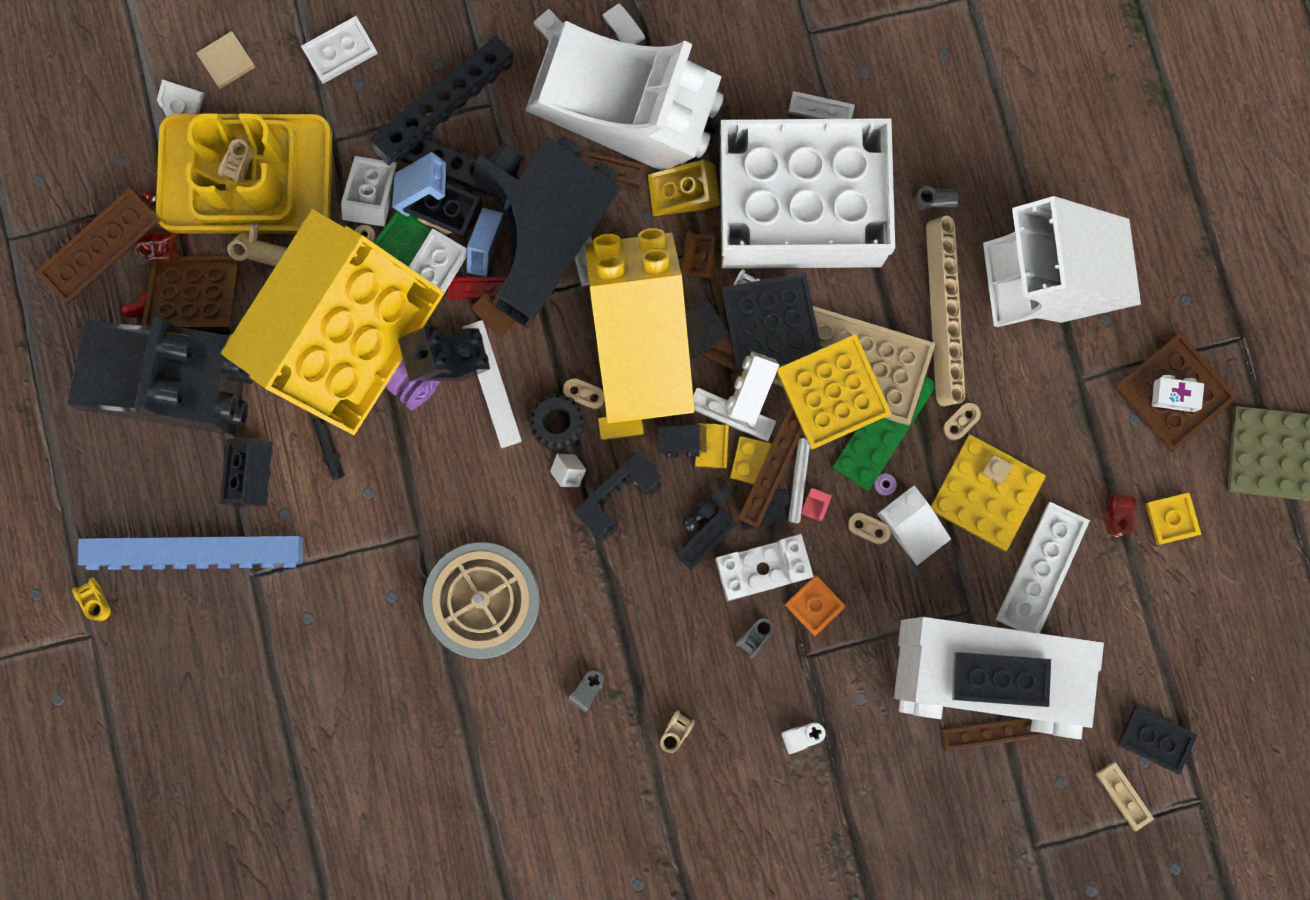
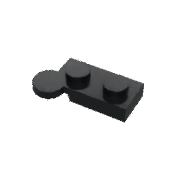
(775, 510)

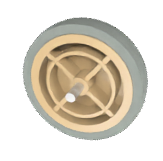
(481, 600)

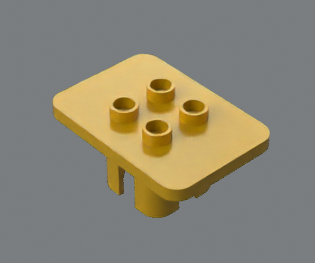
(281, 184)

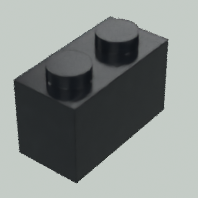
(682, 440)

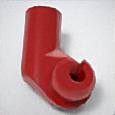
(135, 309)

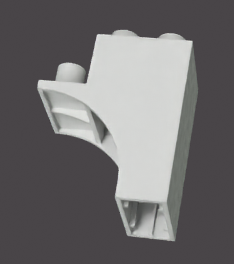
(627, 95)
(1061, 264)

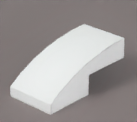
(623, 25)

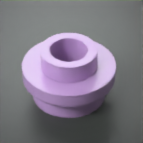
(885, 491)

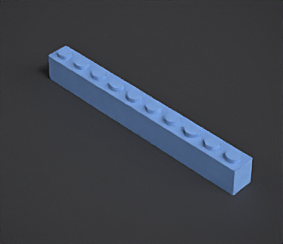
(190, 551)

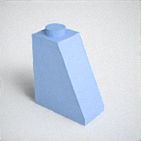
(484, 242)

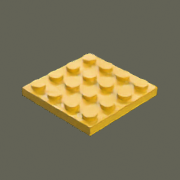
(833, 391)
(980, 504)

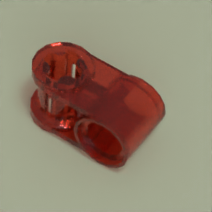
(162, 246)
(1121, 510)

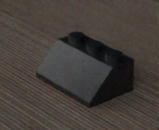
(453, 212)
(246, 472)

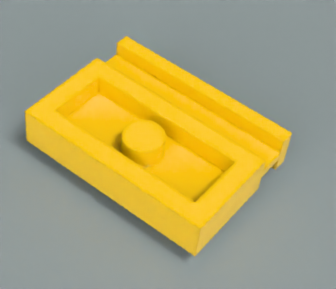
(716, 447)

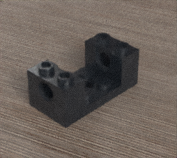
(443, 358)
(635, 469)

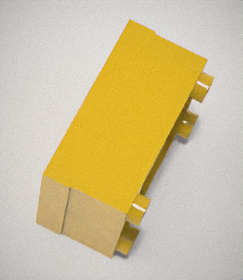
(331, 322)

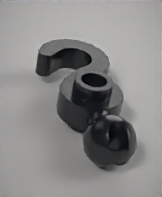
(706, 509)

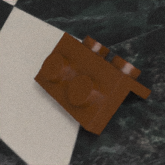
(699, 255)

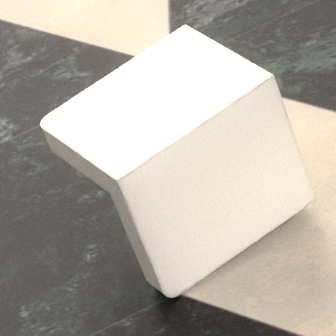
(568, 470)

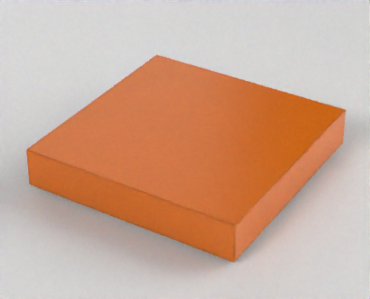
(815, 605)

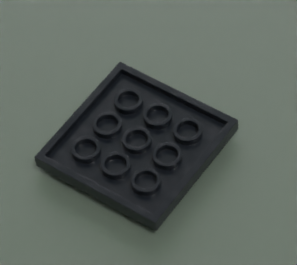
(771, 319)

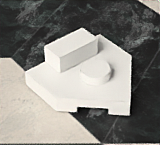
(179, 99)

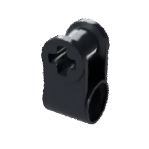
(713, 126)

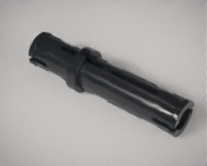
(331, 456)

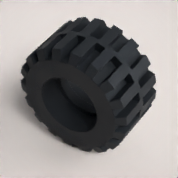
(557, 403)

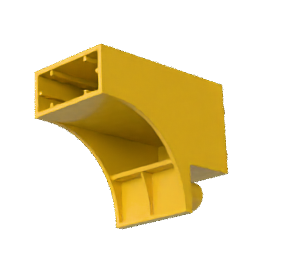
(640, 325)

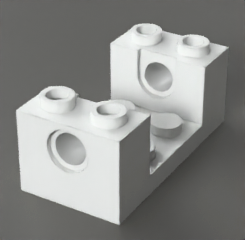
(786, 564)

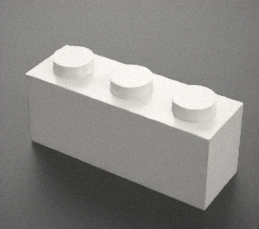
(752, 387)

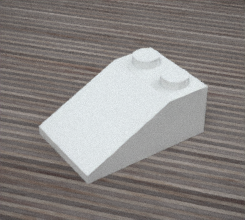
(368, 191)
(914, 525)

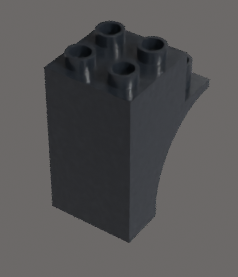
(547, 215)
(159, 376)

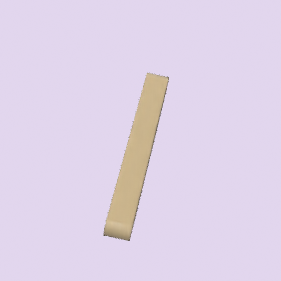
(945, 311)

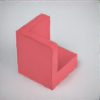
(816, 504)

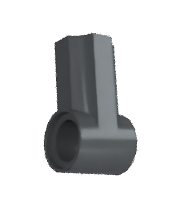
(937, 198)

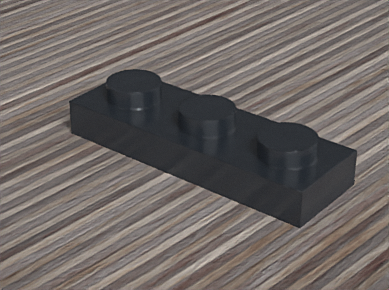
(706, 539)

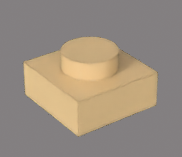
(996, 469)

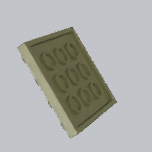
(1270, 453)

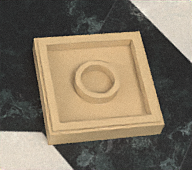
(225, 60)

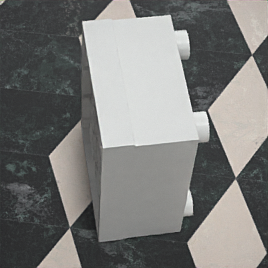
(806, 193)
(927, 665)

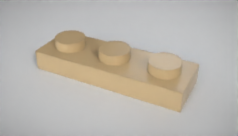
(1124, 796)

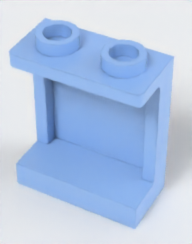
(418, 180)

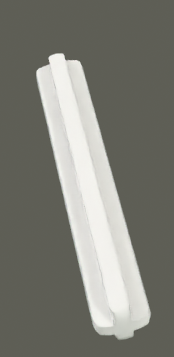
(799, 481)

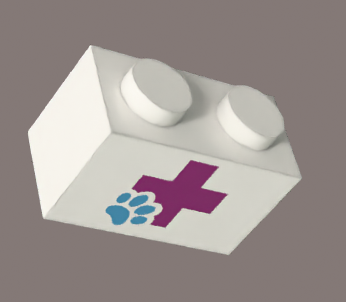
(1178, 394)

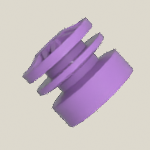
(413, 391)

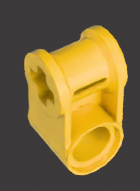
(89, 597)

